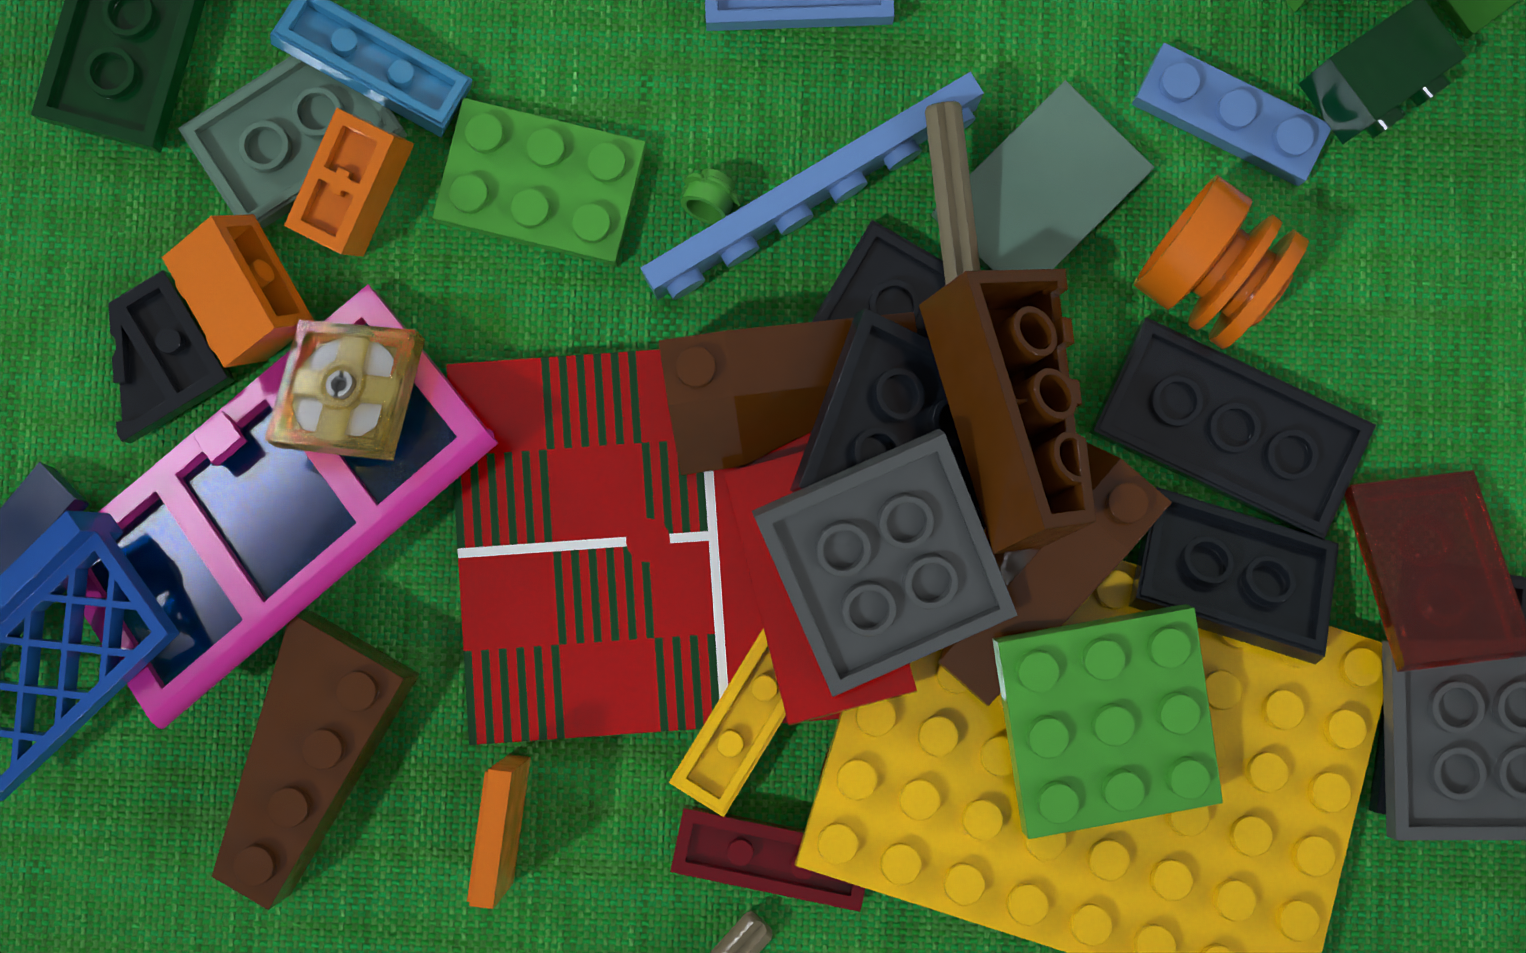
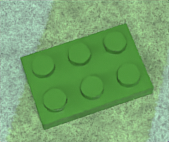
(540, 182)

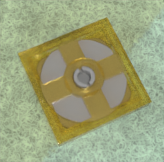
(345, 389)

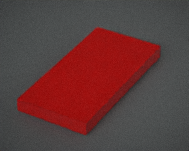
(794, 663)

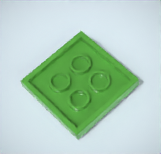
(1108, 720)

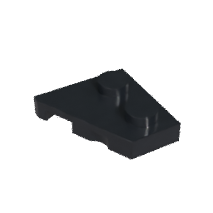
(159, 357)

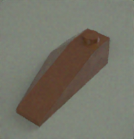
(750, 388)
(1056, 579)

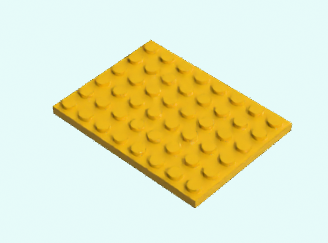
(930, 814)

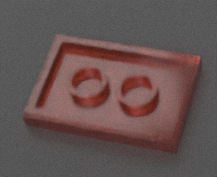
(1437, 571)

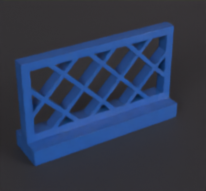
(29, 587)

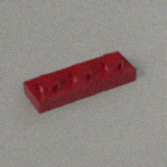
(754, 857)

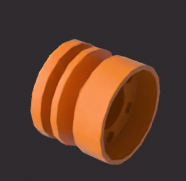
(1222, 263)

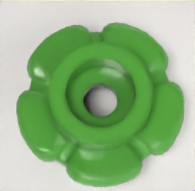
(709, 196)

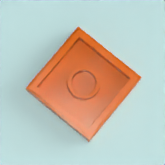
(498, 831)

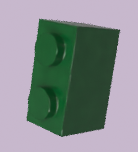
(1383, 69)

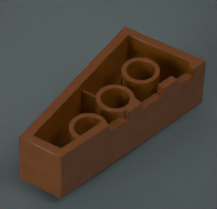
(1013, 402)
(311, 744)

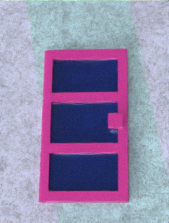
(256, 532)

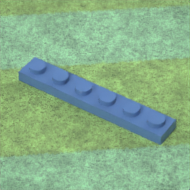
(791, 202)

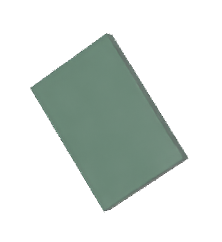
(268, 133)
(1050, 184)

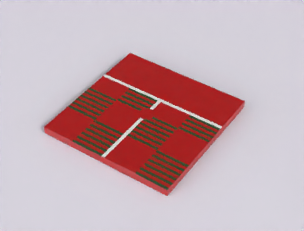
(587, 563)

